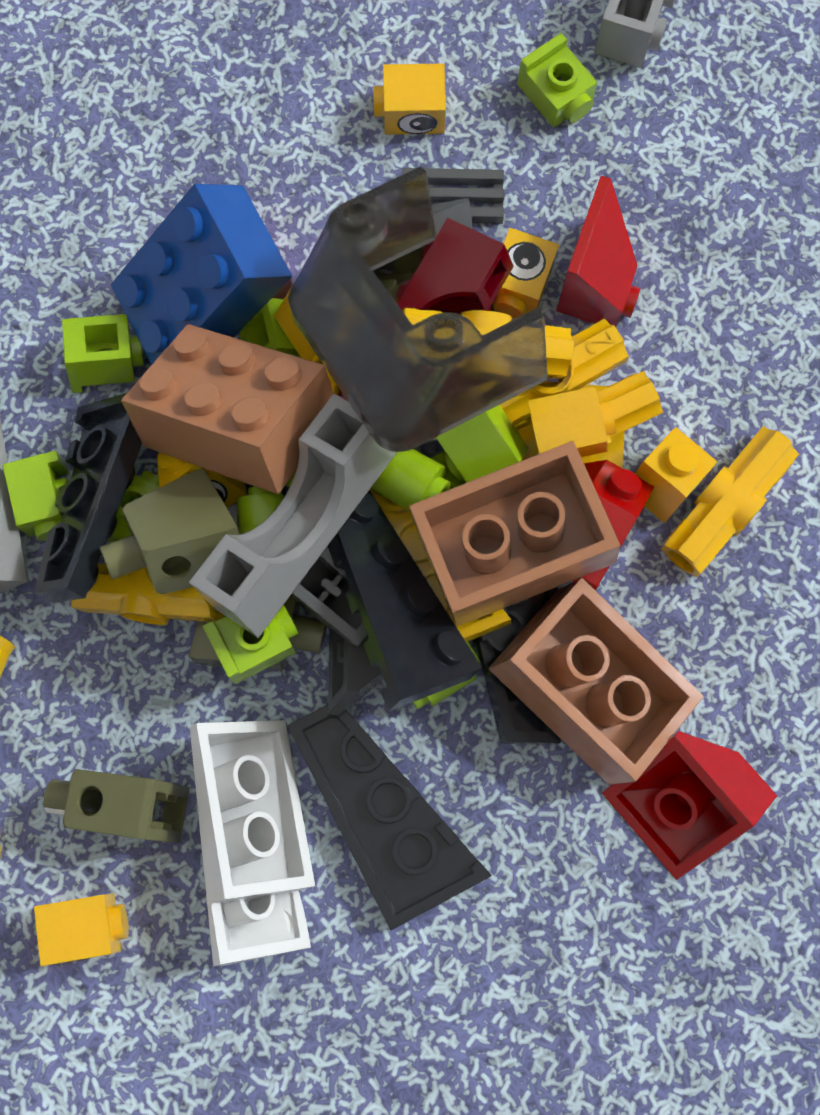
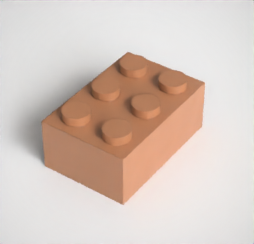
(228, 406)
(515, 533)
(596, 683)

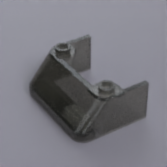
(398, 375)

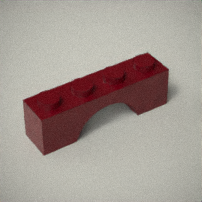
(456, 273)

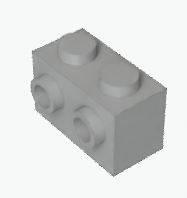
(631, 30)

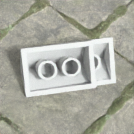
(251, 839)

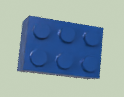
(201, 268)

